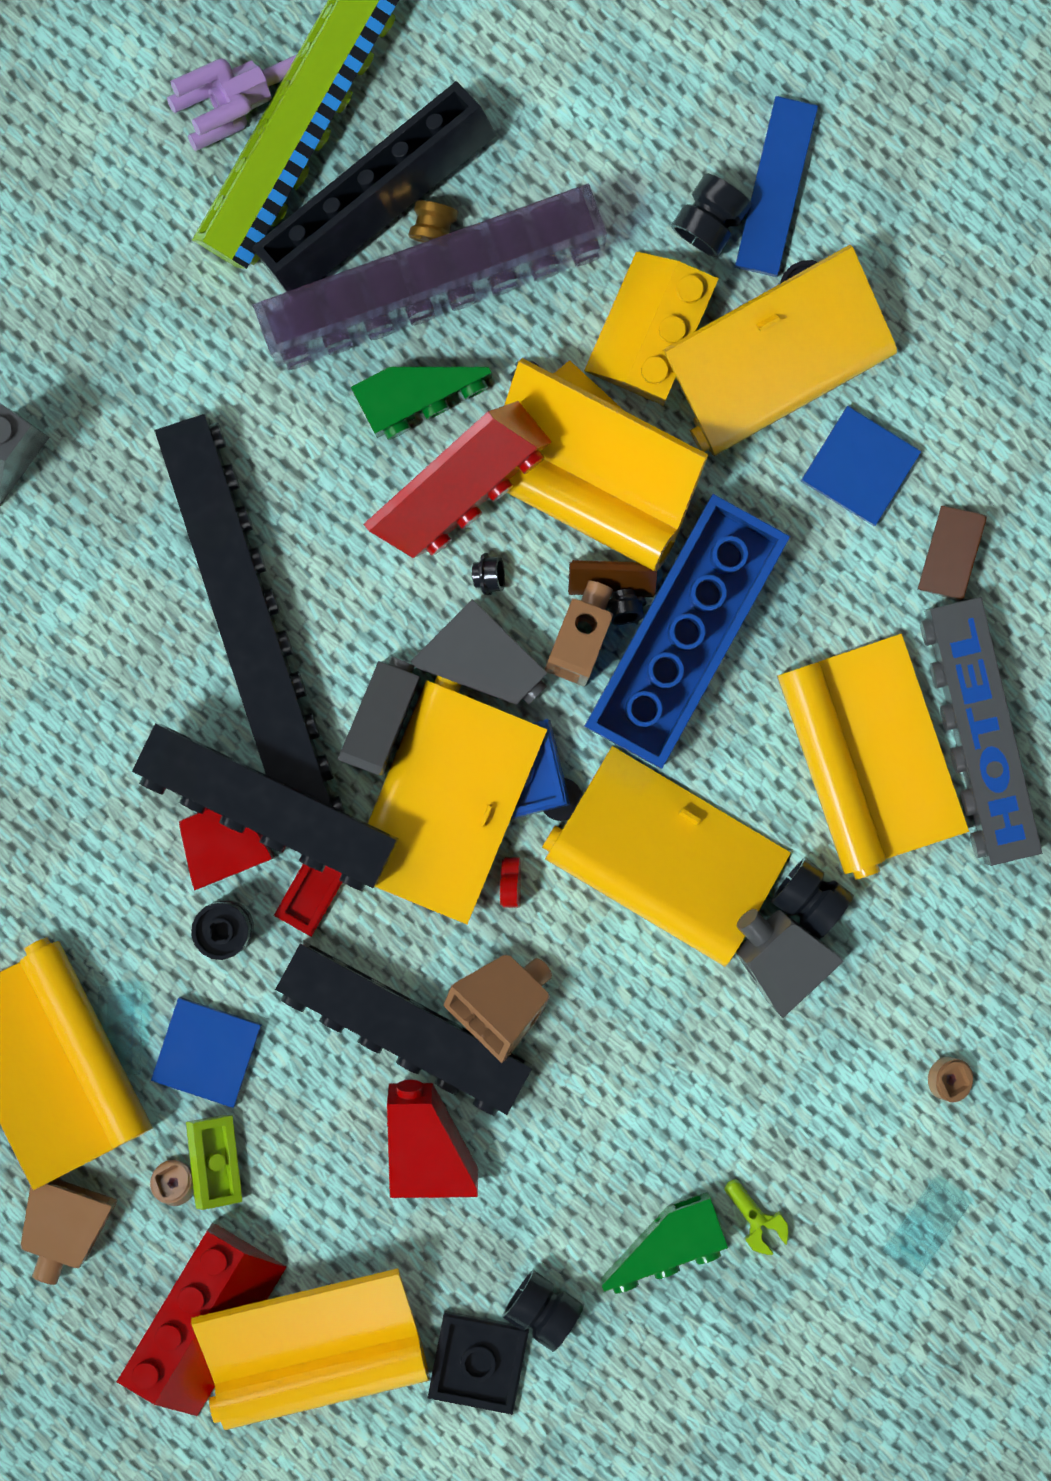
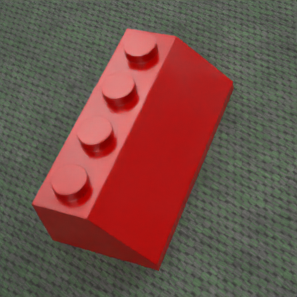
(460, 481)
(219, 1276)

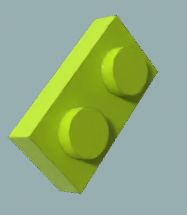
(214, 1162)

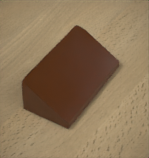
(952, 553)
(612, 574)

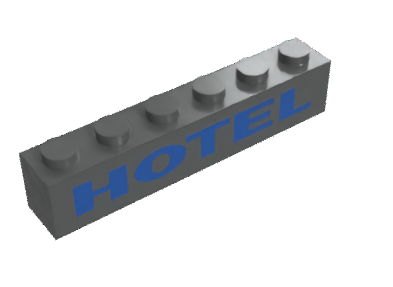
(982, 732)

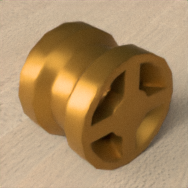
(432, 221)

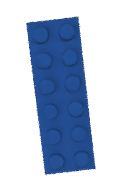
(687, 631)

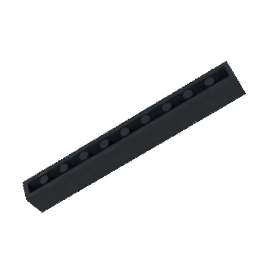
(243, 606)

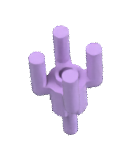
(230, 92)

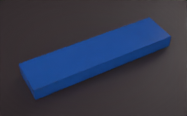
(776, 186)

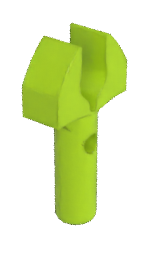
(756, 1218)

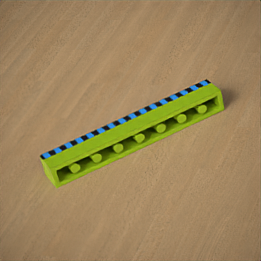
(293, 127)

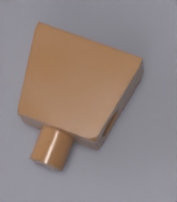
(575, 651)
(500, 1002)
(63, 1226)

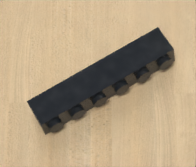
(375, 189)
(265, 806)
(402, 1027)

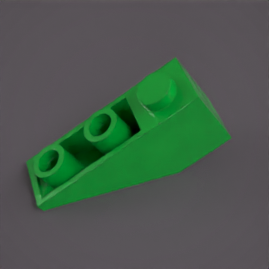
(400, 392)
(675, 1237)

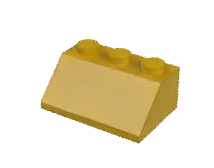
(652, 310)

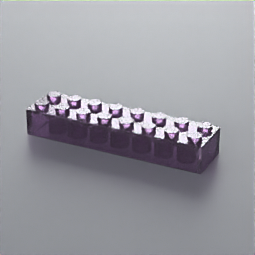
(432, 277)

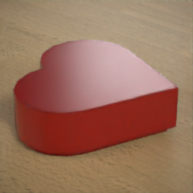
(510, 882)

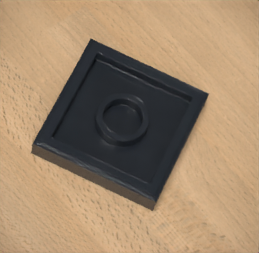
(478, 1362)

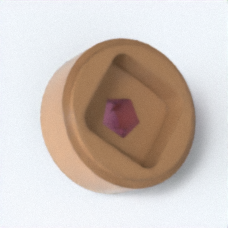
(950, 1079)
(172, 1183)

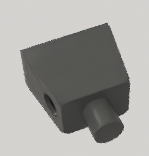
(783, 958)

